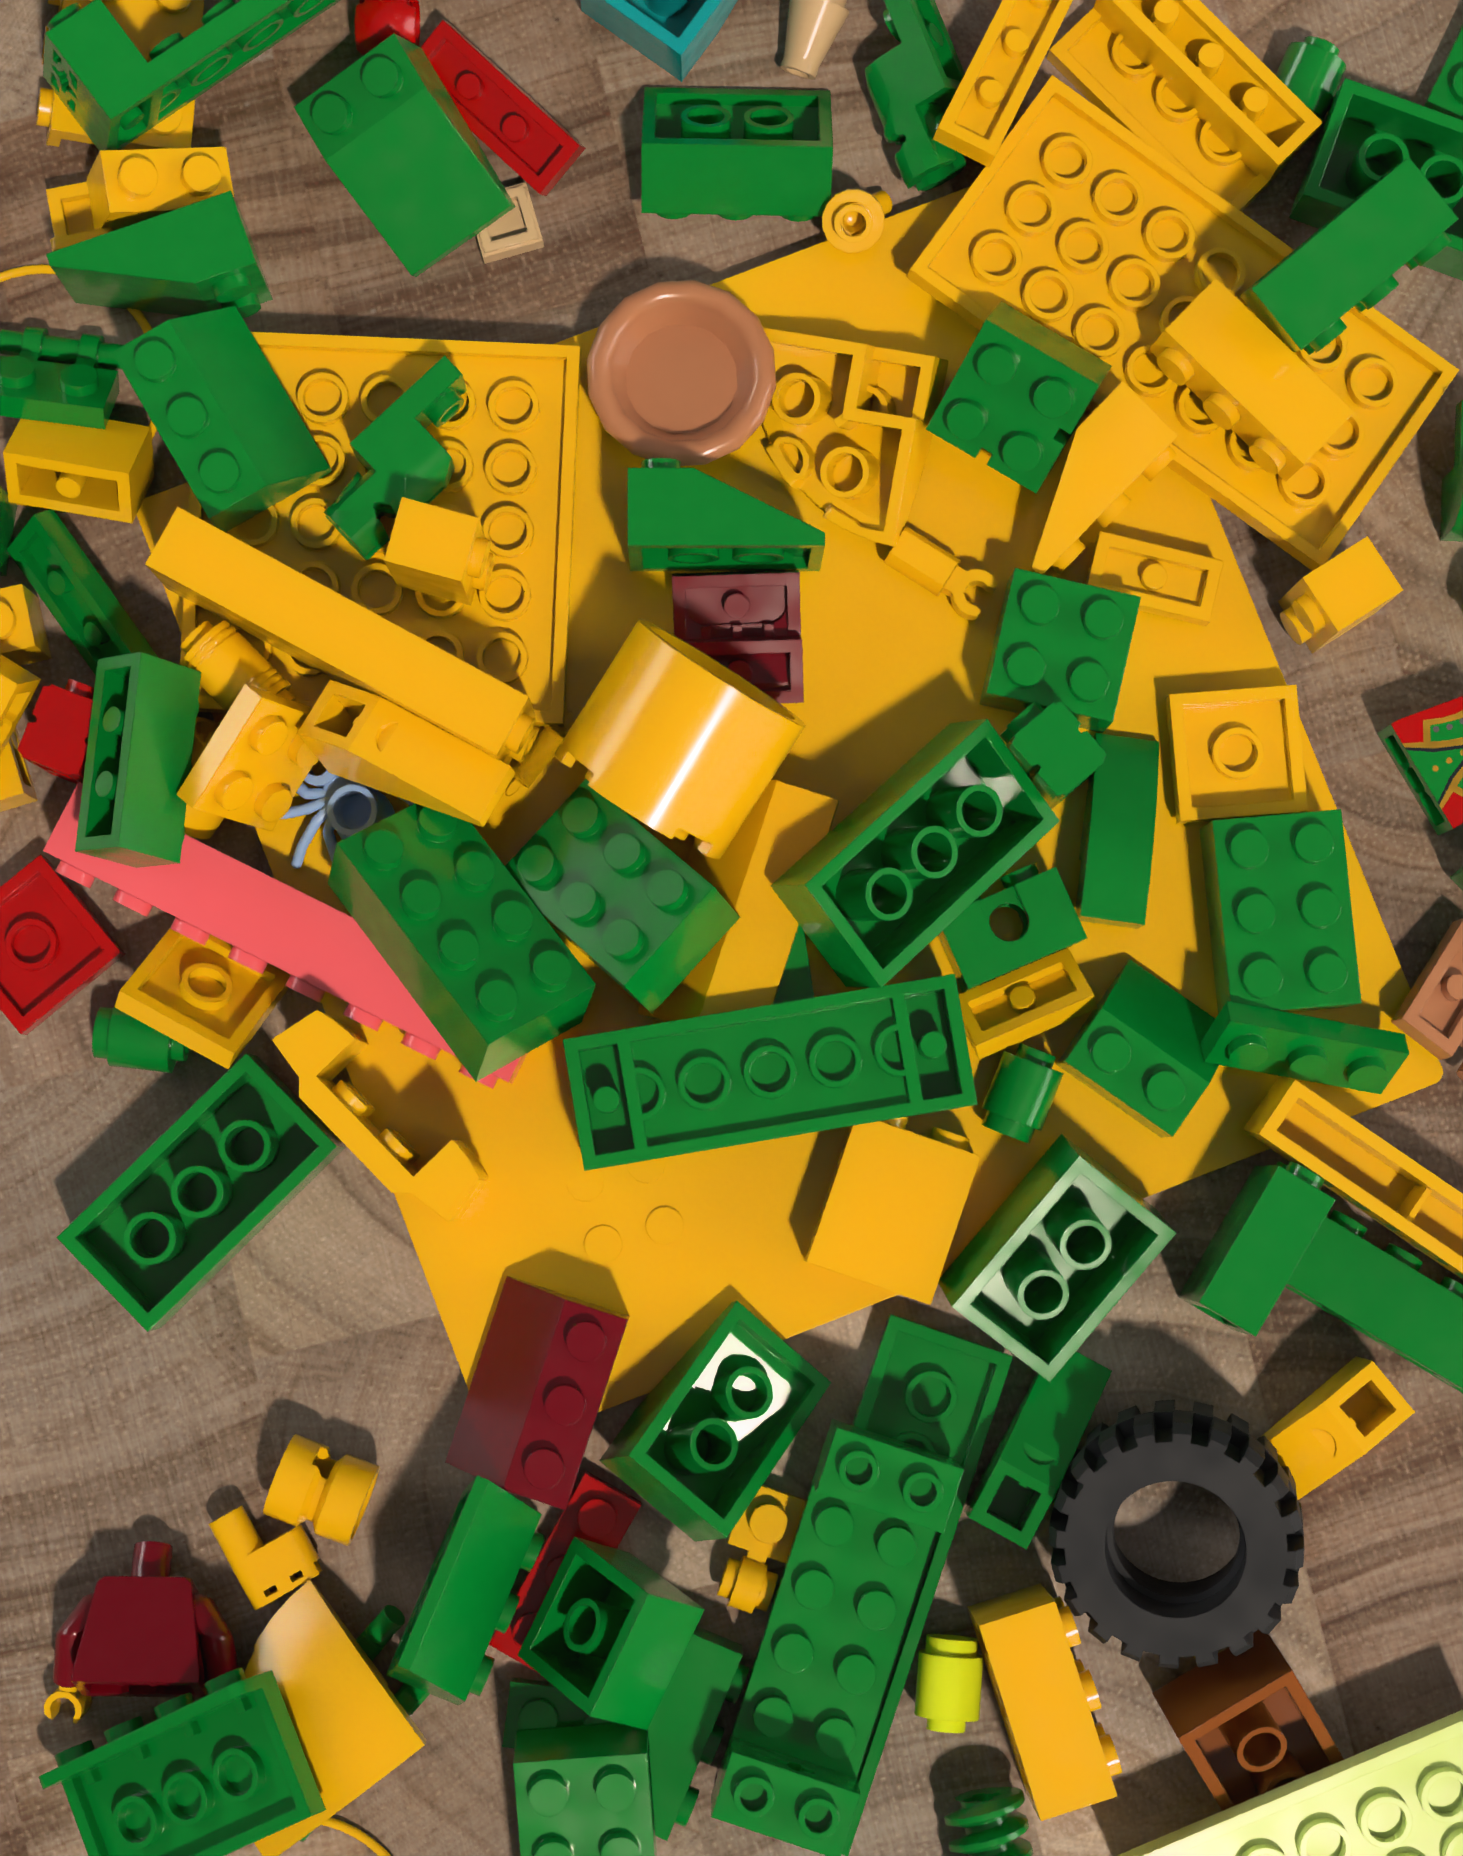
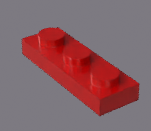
(501, 111)
(594, 1514)

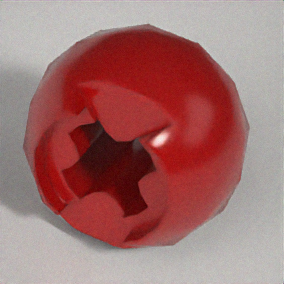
(381, 18)

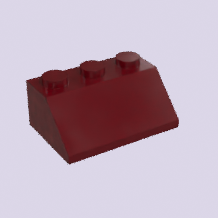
(536, 1392)

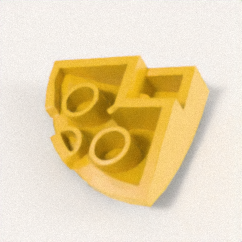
(852, 427)
(337, 1703)

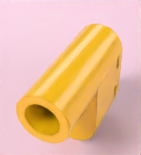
(267, 1564)

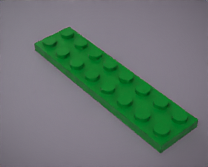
(940, 1398)

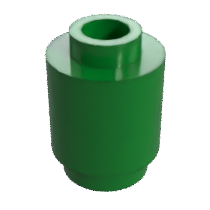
(1312, 72)
(133, 1044)
(1021, 1093)

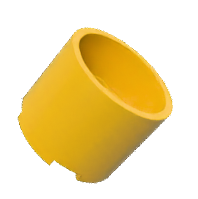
(679, 739)

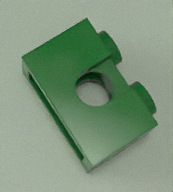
(1046, 920)

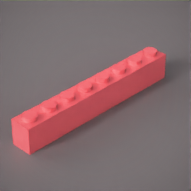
(265, 926)

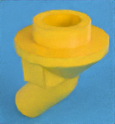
(855, 219)

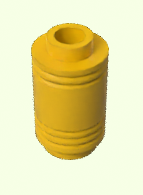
(229, 663)

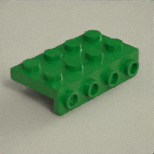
(193, 1779)

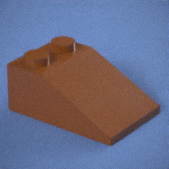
(1247, 1723)

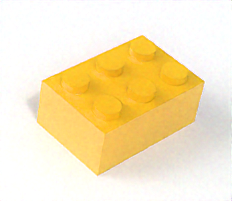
(1046, 1700)

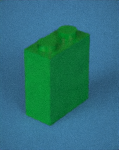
(1258, 1246)

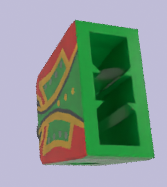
(1430, 759)

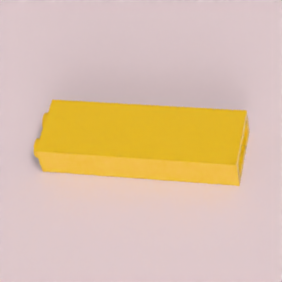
(340, 637)

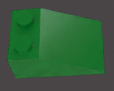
(405, 153)
(169, 263)
(701, 524)
(716, 1425)

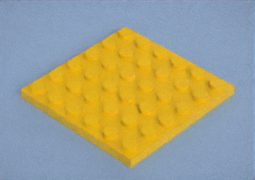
(511, 470)

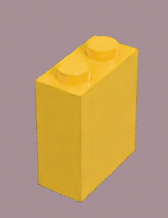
(894, 1207)

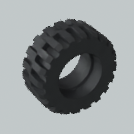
(1163, 1614)

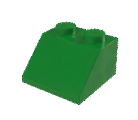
(1143, 1050)

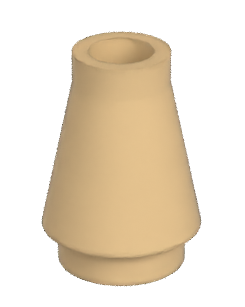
(810, 33)

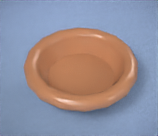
(681, 372)

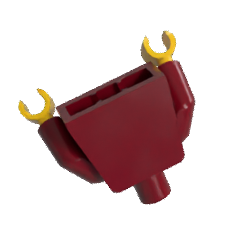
(140, 1637)

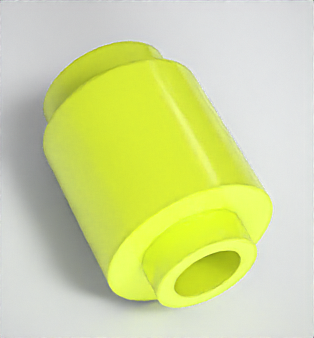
(949, 1682)

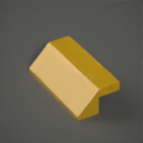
(1187, 91)
(752, 955)

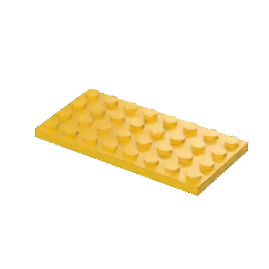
(1109, 250)

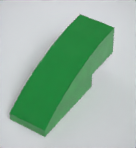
(1119, 833)

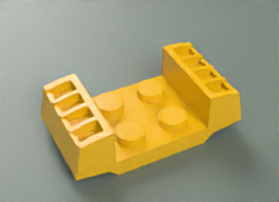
(318, 1052)

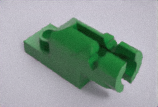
(914, 89)
(399, 459)

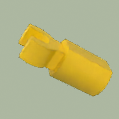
(938, 571)

